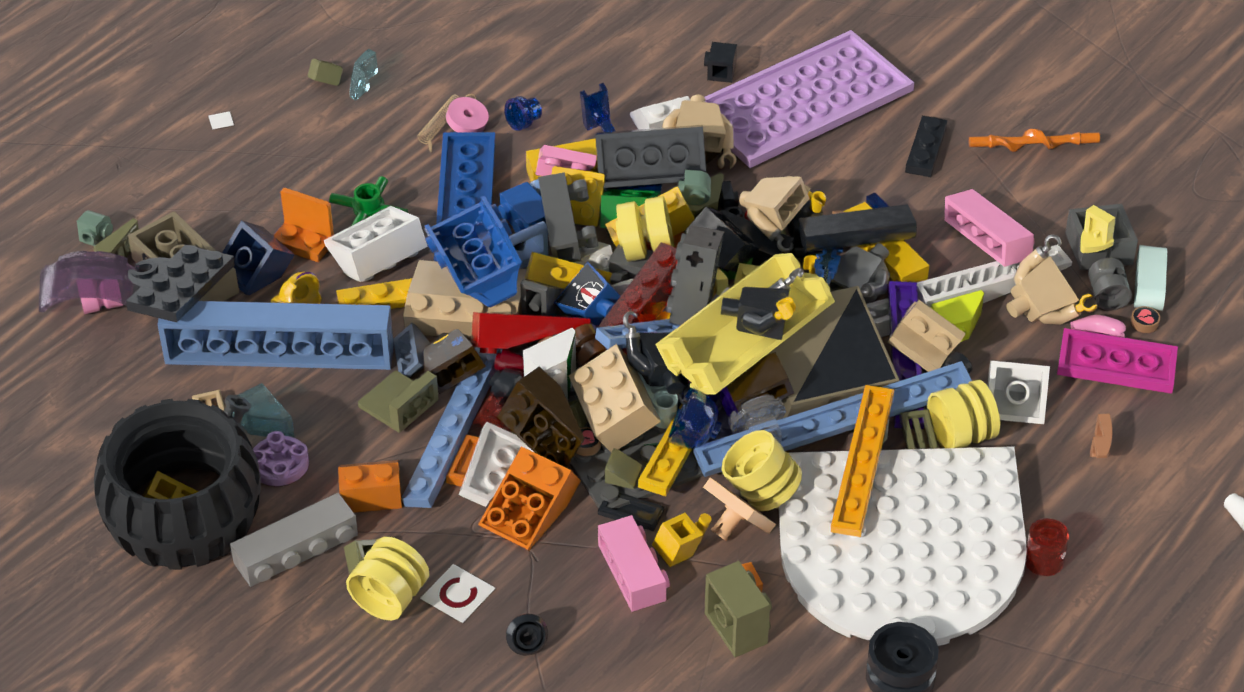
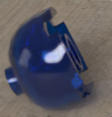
(695, 421)

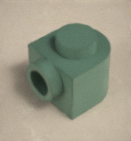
(695, 187)
(93, 227)

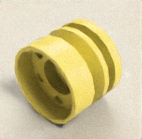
(964, 415)
(761, 470)
(387, 578)

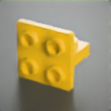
(588, 211)

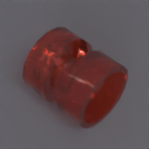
(1046, 547)

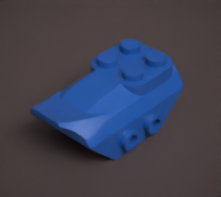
(477, 253)

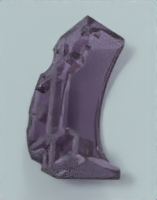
(85, 276)

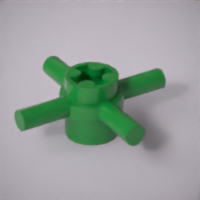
(366, 199)

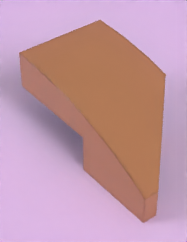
(1103, 437)

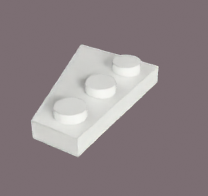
(490, 463)

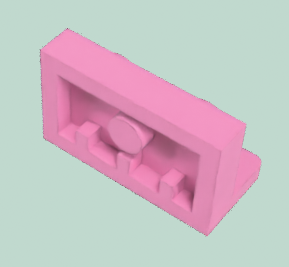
(554, 156)

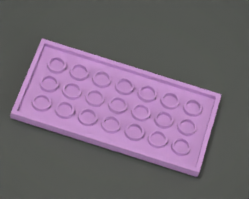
(807, 96)

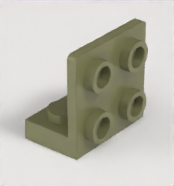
(400, 400)

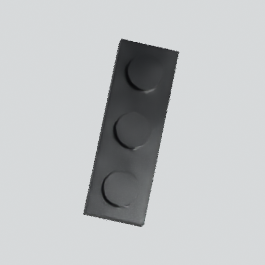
(926, 146)

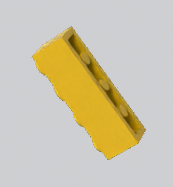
(902, 261)

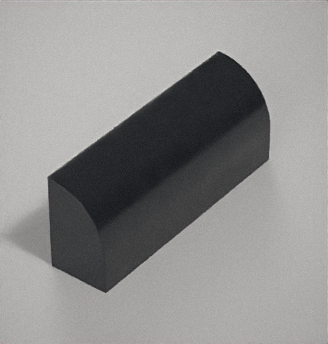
(857, 228)

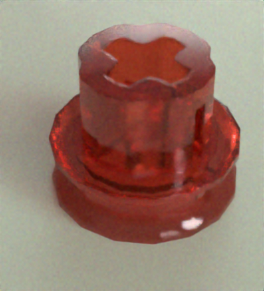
(494, 406)

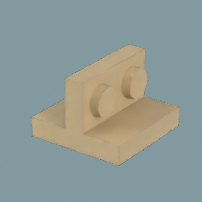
(925, 336)

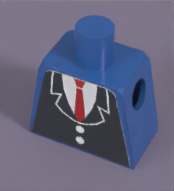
(588, 296)

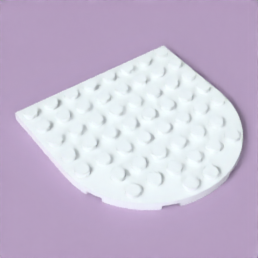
(934, 547)

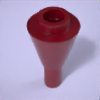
(509, 360)

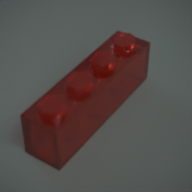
(648, 291)

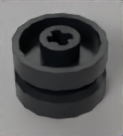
(902, 659)

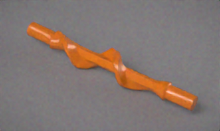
(1033, 136)

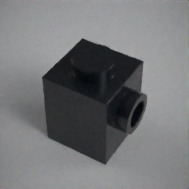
(721, 62)

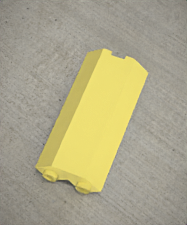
(715, 353)

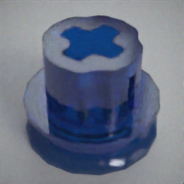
(522, 112)

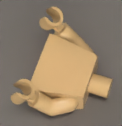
(716, 127)

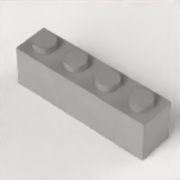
(294, 539)

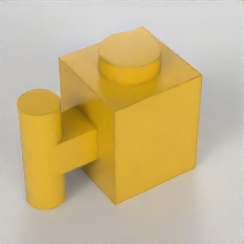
(680, 537)

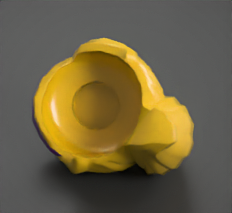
(300, 288)

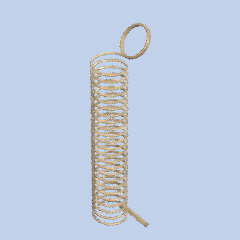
(429, 142)

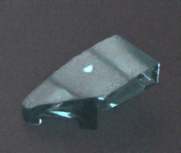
(363, 70)

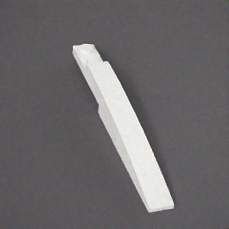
(990, 278)

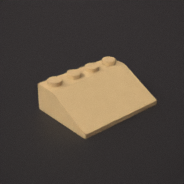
(440, 307)

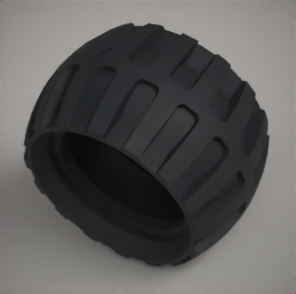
(166, 440)

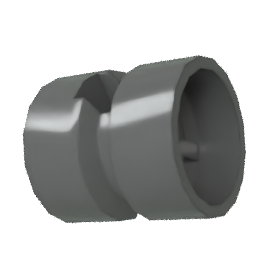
(1109, 284)

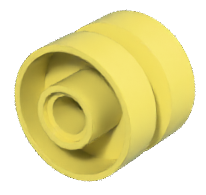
(635, 228)

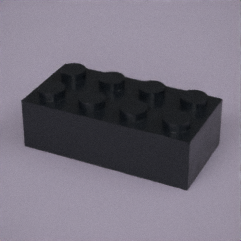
(650, 155)

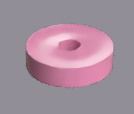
(463, 107)

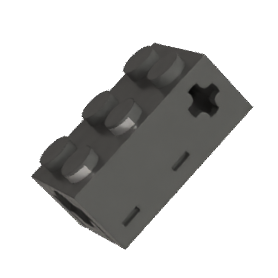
(695, 273)

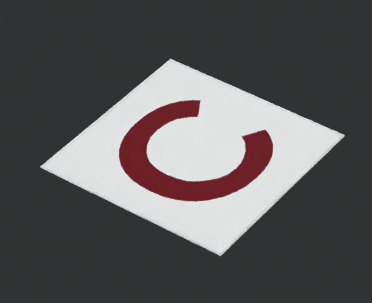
(457, 593)

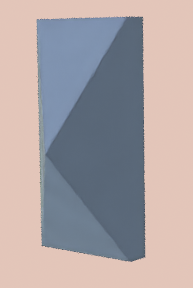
(409, 350)

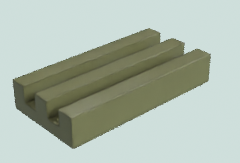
(914, 415)

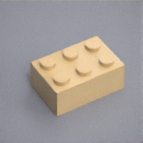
(614, 399)

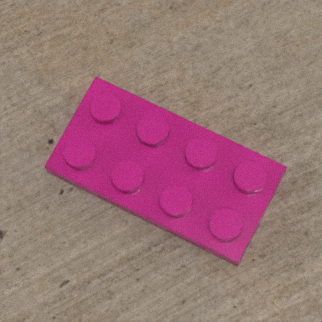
(1117, 360)

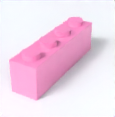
(988, 227)

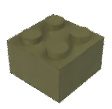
(737, 608)

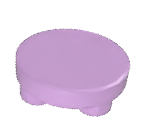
(281, 459)

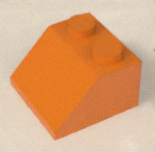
(371, 486)

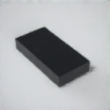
(644, 512)

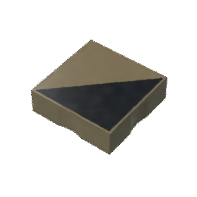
(835, 355)

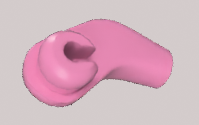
(1100, 324)

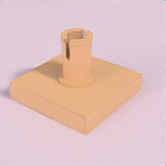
(736, 510)

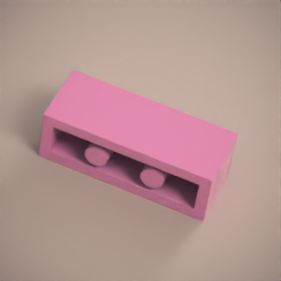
(633, 563)

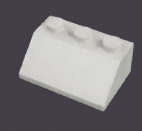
(377, 243)

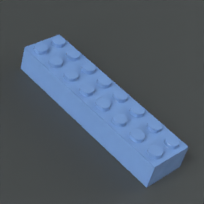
(280, 335)

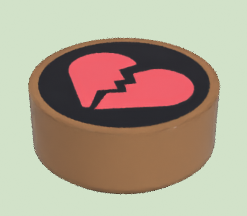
(1145, 319)
(590, 445)

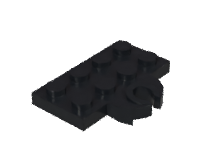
(174, 285)

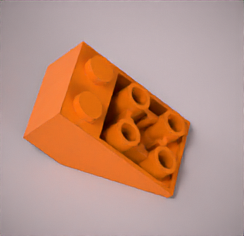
(529, 499)

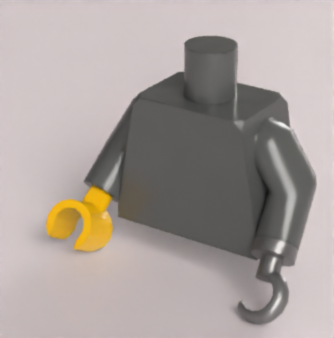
(859, 269)

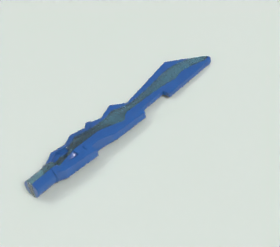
(827, 264)

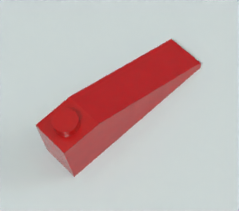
(509, 330)

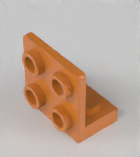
(305, 224)

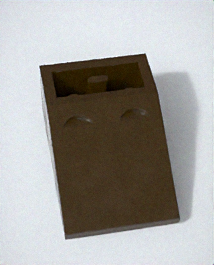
(542, 418)

